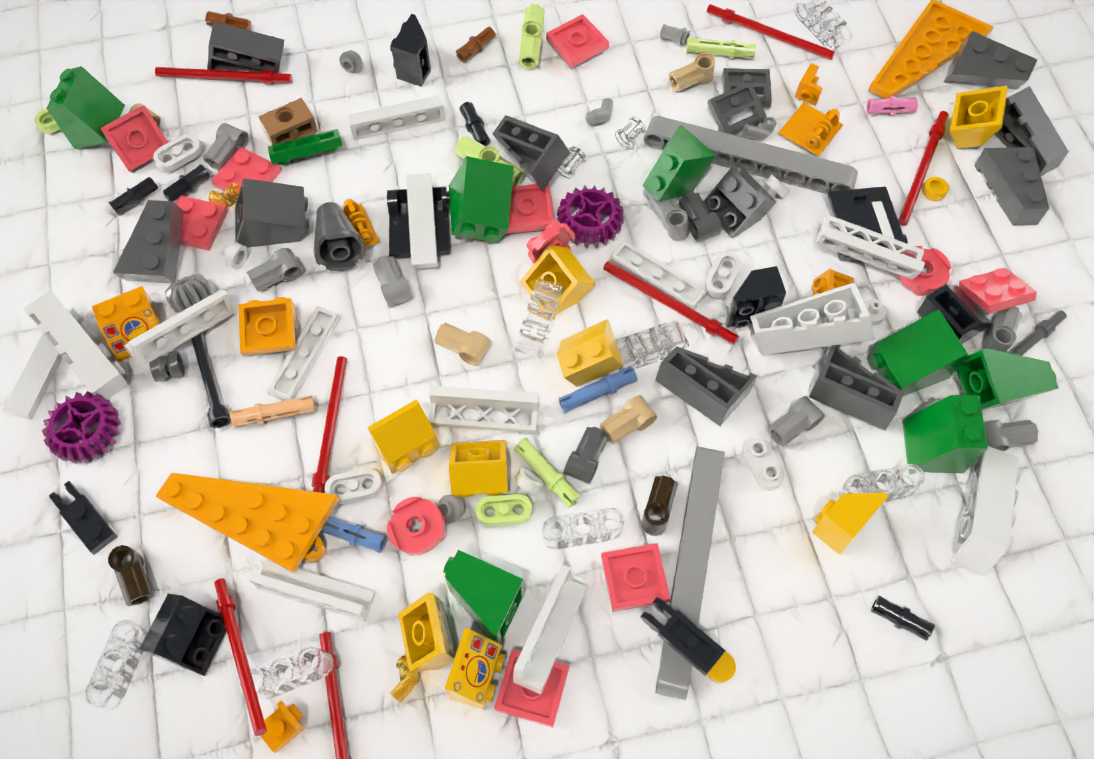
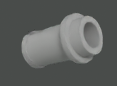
(675, 34)

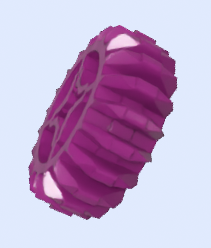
(593, 207)
(66, 427)

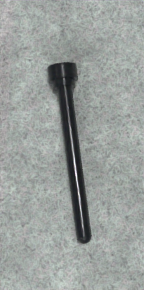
(218, 415)

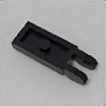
(84, 519)
(684, 637)

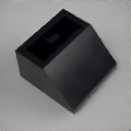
(411, 53)
(758, 293)
(958, 310)
(185, 634)

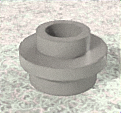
(350, 61)
(451, 507)

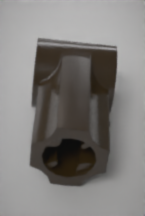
(659, 504)
(132, 577)

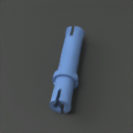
(604, 386)
(373, 540)

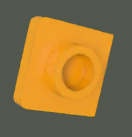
(808, 90)
(830, 280)
(282, 726)

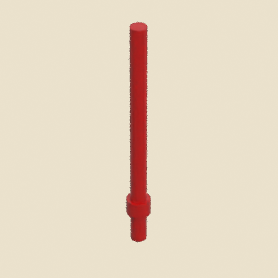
(730, 16)
(265, 76)
(936, 133)
(712, 326)
(320, 477)
(226, 607)
(334, 700)

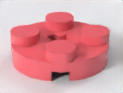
(555, 235)
(936, 276)
(402, 520)

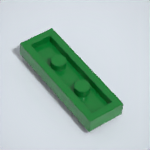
(304, 147)

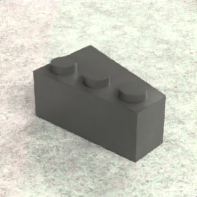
(243, 50)
(153, 245)
(703, 384)

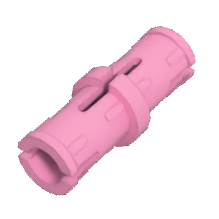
(892, 105)

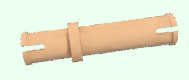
(266, 412)

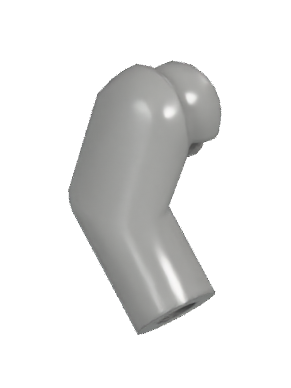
(602, 114)
(760, 131)

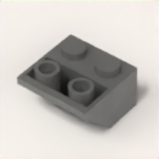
(739, 201)

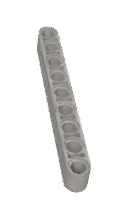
(759, 158)
(692, 564)

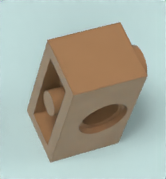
(288, 122)

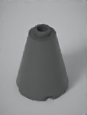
(336, 239)

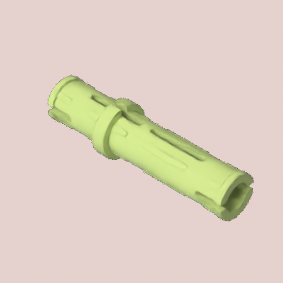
(724, 48)
(555, 481)

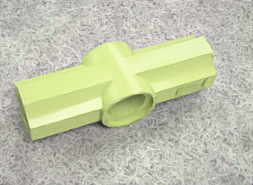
(531, 36)
(469, 147)

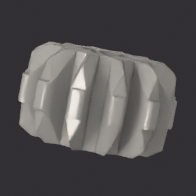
(187, 292)

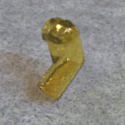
(227, 197)
(407, 682)

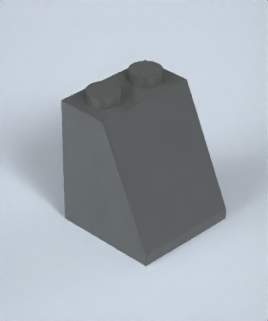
(270, 213)

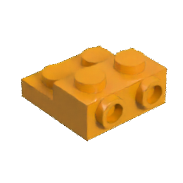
(267, 326)

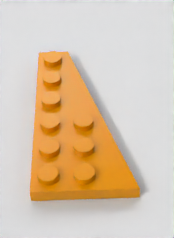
(926, 47)
(261, 517)

